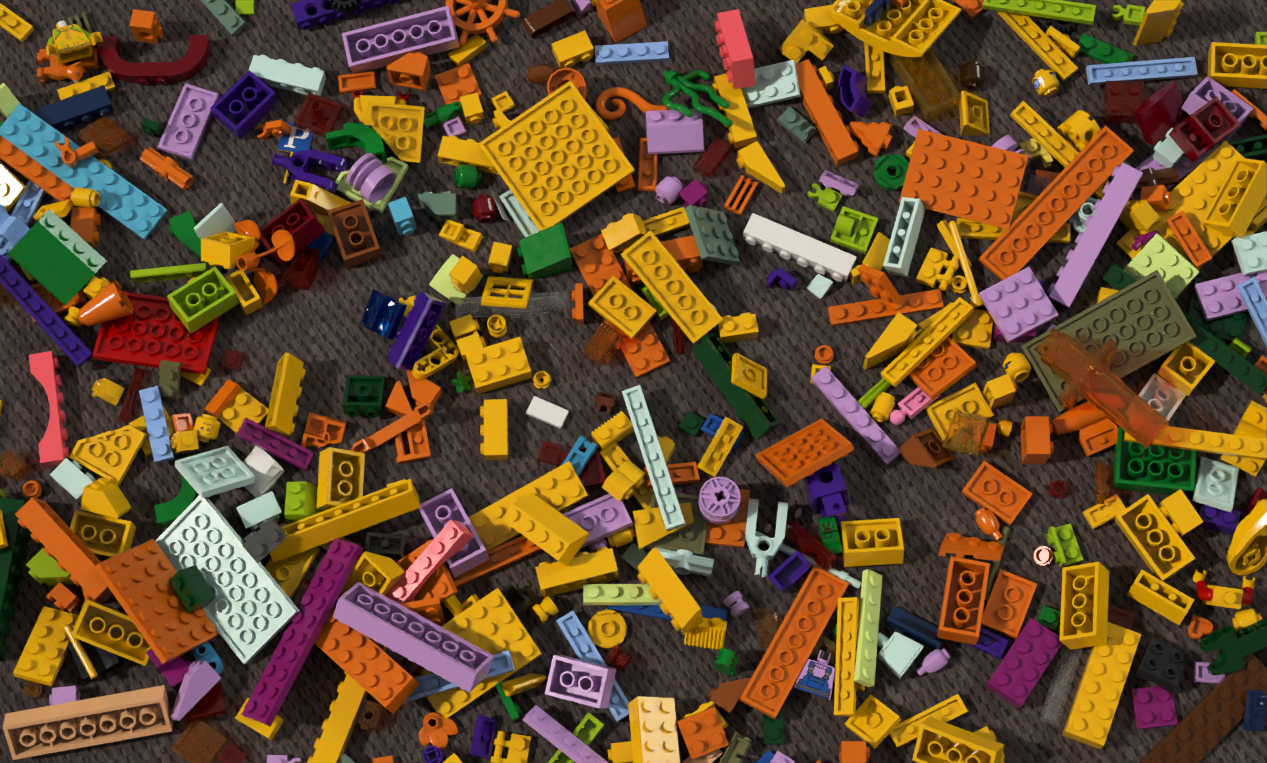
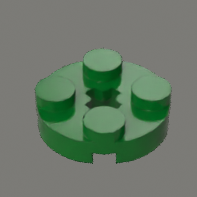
(882, 176)

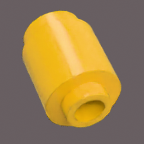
(85, 197)
(882, 407)
(622, 537)

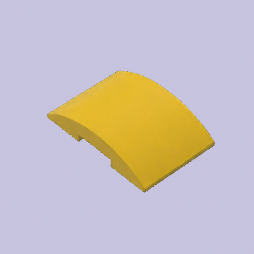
(899, 31)

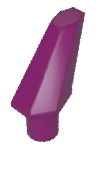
(1143, 239)

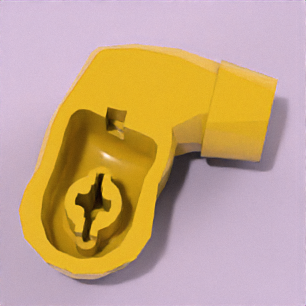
(1249, 542)

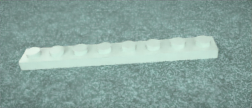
(653, 458)

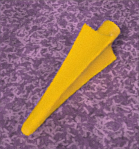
(927, 322)

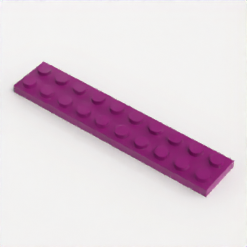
(302, 632)

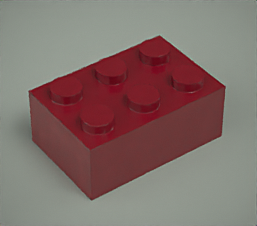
(297, 220)

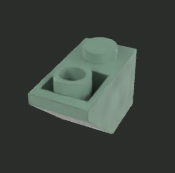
(440, 206)

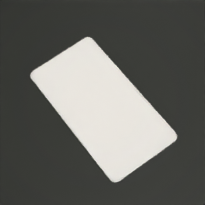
(500, 206)

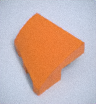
(323, 430)

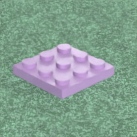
(1018, 304)

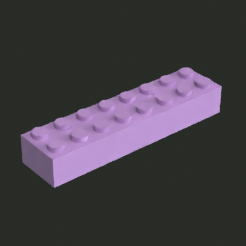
(413, 636)

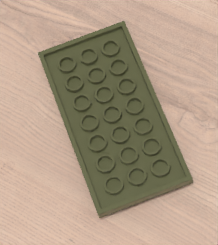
(1138, 318)

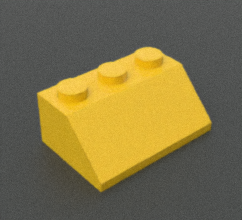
(872, 542)
(374, 572)

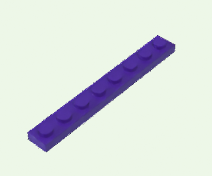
(43, 314)

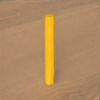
(81, 653)

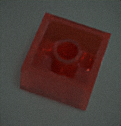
(1120, 101)

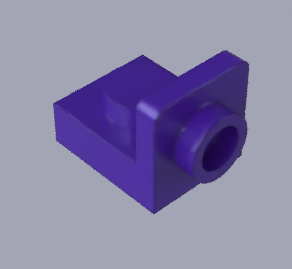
(784, 279)

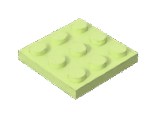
(1171, 265)

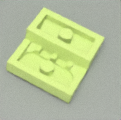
(442, 280)

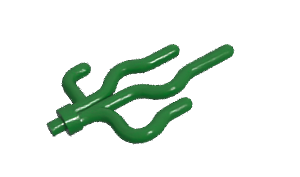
(683, 84)

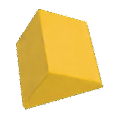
(973, 115)

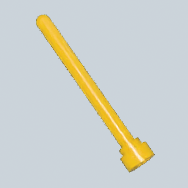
(975, 301)

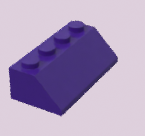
(416, 331)

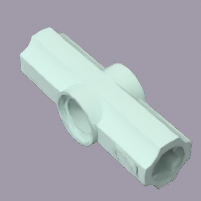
(684, 562)

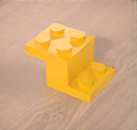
(1251, 425)

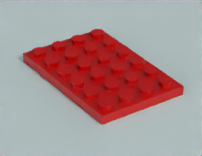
(155, 335)

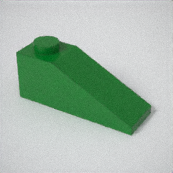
(182, 228)

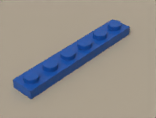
(655, 612)

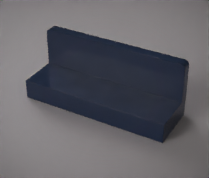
(913, 627)

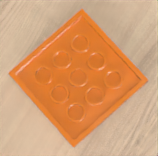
(804, 452)

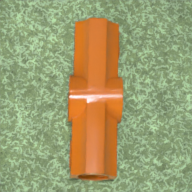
(167, 168)

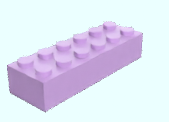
(389, 41)

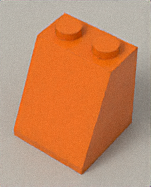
(621, 17)

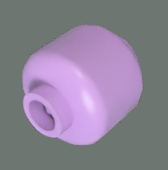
(668, 190)

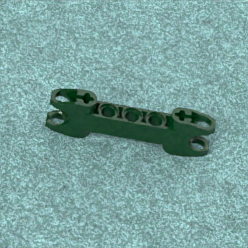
(1234, 646)

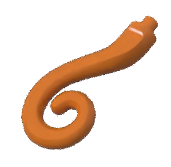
(625, 93)

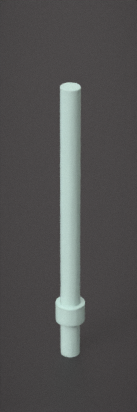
(840, 574)

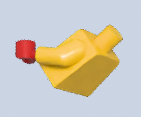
(361, 103)

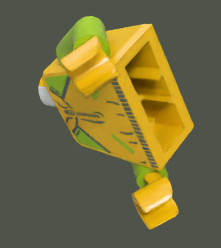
(71, 42)

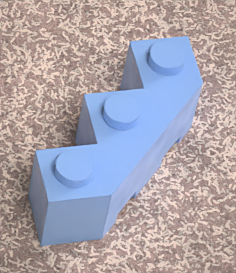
(11, 227)

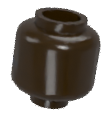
(972, 75)

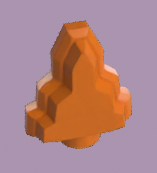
(872, 135)

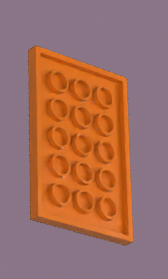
(964, 178)
(143, 589)

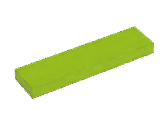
(168, 273)

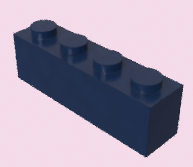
(76, 109)

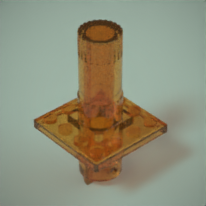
(1092, 380)

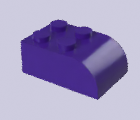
(244, 104)

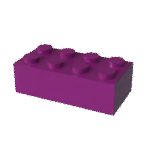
(1024, 663)

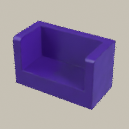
(790, 571)

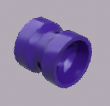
(429, 757)

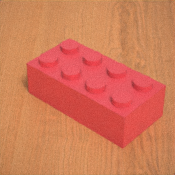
(735, 49)

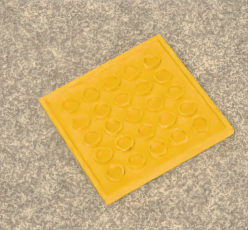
(556, 157)

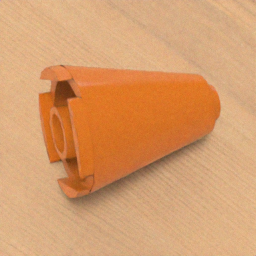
(106, 306)

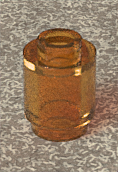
(540, 73)

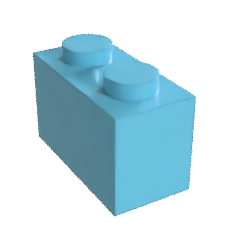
(402, 216)

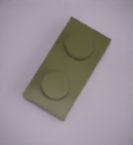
(169, 379)

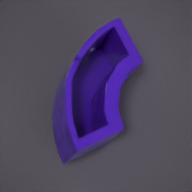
(853, 91)

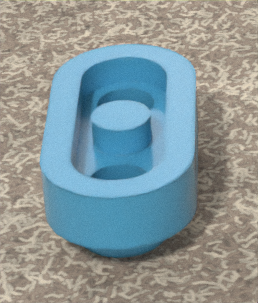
(209, 656)

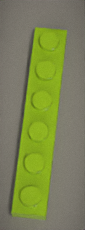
(1049, 9)

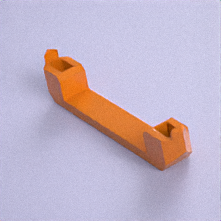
(418, 414)

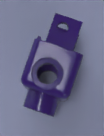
(827, 493)

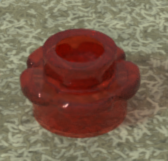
(1057, 484)

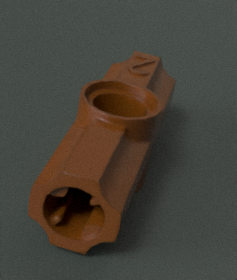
(1158, 177)

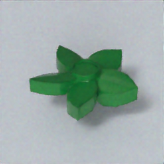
(461, 383)

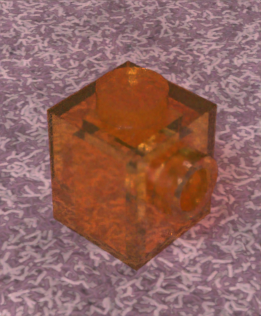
(12, 465)

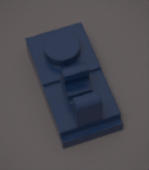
(1255, 710)

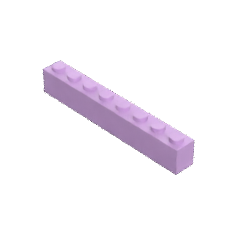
(1095, 235)

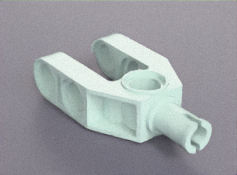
(774, 543)

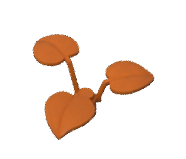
(285, 247)

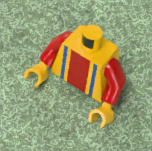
(1221, 595)

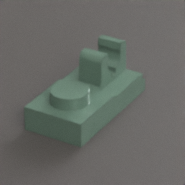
(797, 125)

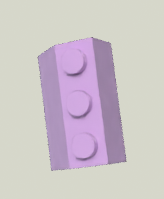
(674, 132)

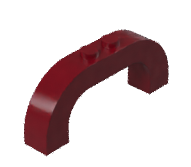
(155, 72)

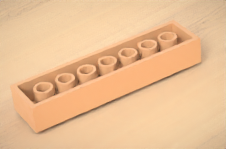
(88, 722)

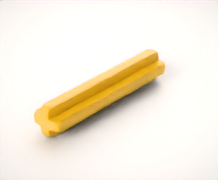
(945, 231)

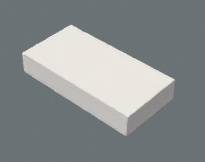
(547, 412)

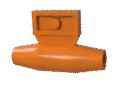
(1094, 427)

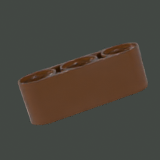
(547, 17)

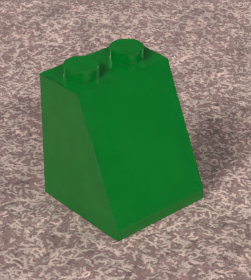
(545, 253)

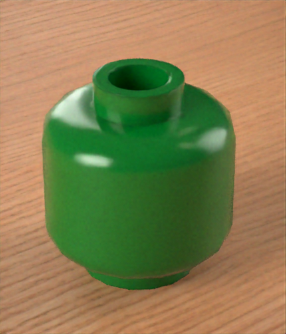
(466, 176)

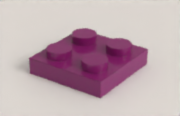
(1153, 707)

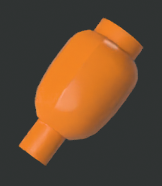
(988, 523)

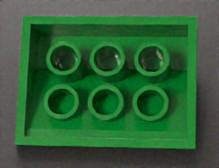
(57, 257)
(1152, 469)

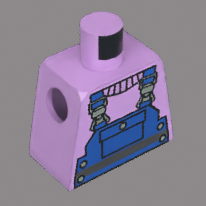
(817, 676)

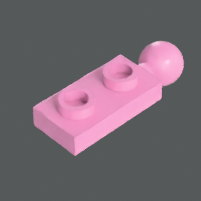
(910, 406)

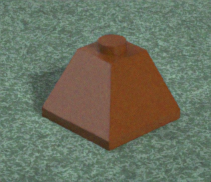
(926, 450)

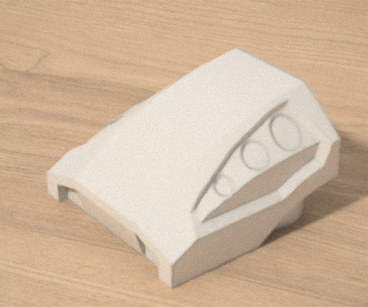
(265, 471)

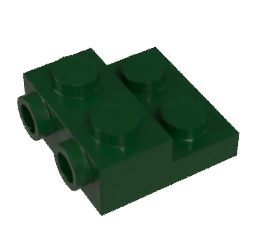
(364, 395)

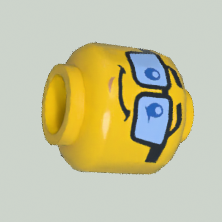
(1045, 82)

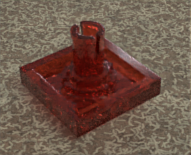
(316, 110)

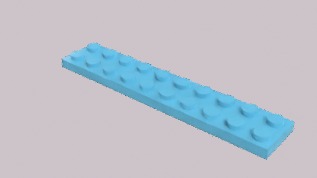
(117, 195)

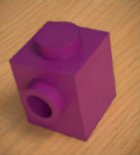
(694, 194)

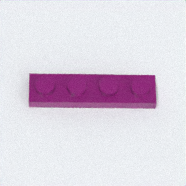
(274, 444)

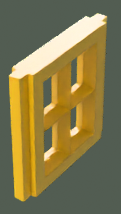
(488, 300)

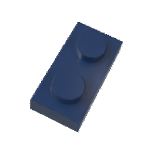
(875, 10)

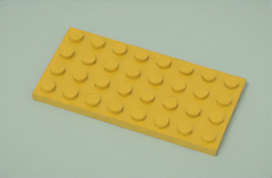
(1194, 197)

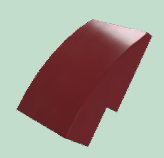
(1160, 113)
(1204, 129)

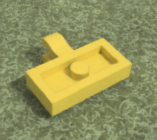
(1035, 151)

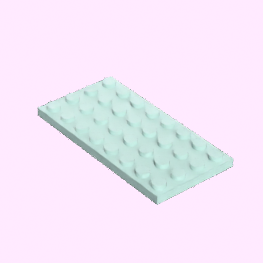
(248, 600)

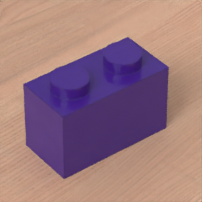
(1218, 519)

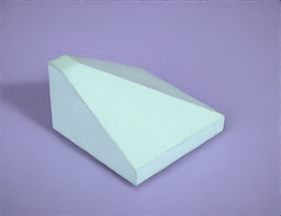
(820, 286)

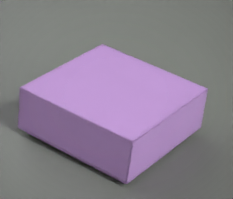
(454, 127)

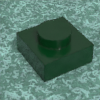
(151, 128)
(691, 424)

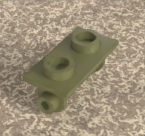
(737, 746)

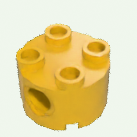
(1079, 130)

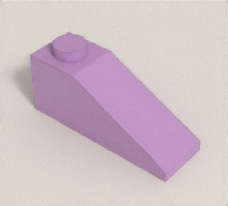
(194, 686)

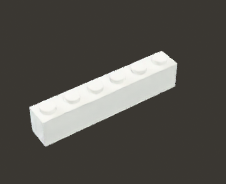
(799, 247)

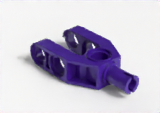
(306, 160)

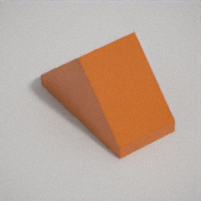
(398, 402)

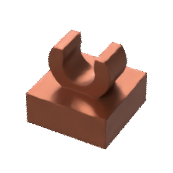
(605, 399)

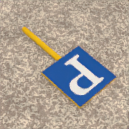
(295, 141)

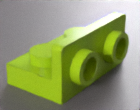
(1064, 545)

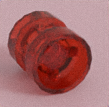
(618, 658)

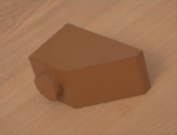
(728, 694)

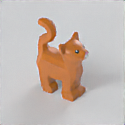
(58, 71)

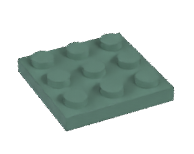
(712, 235)

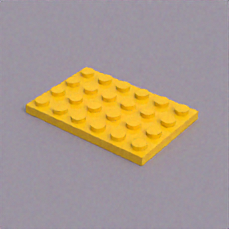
(495, 629)

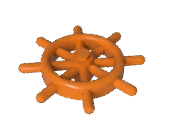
(478, 7)

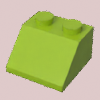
(300, 501)
(46, 570)

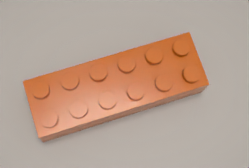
(64, 546)
(366, 663)

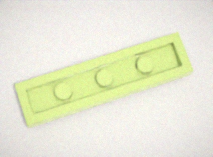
(617, 594)

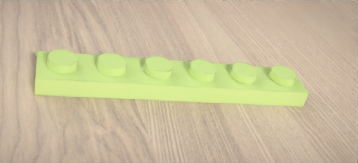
(868, 628)

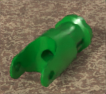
(442, 114)

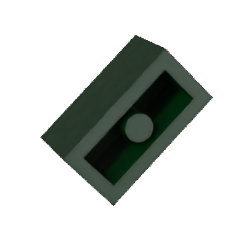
(192, 589)

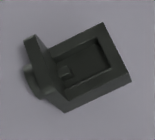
(517, 600)

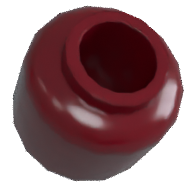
(484, 208)

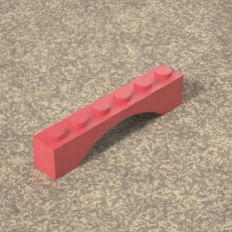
(52, 446)
(444, 545)

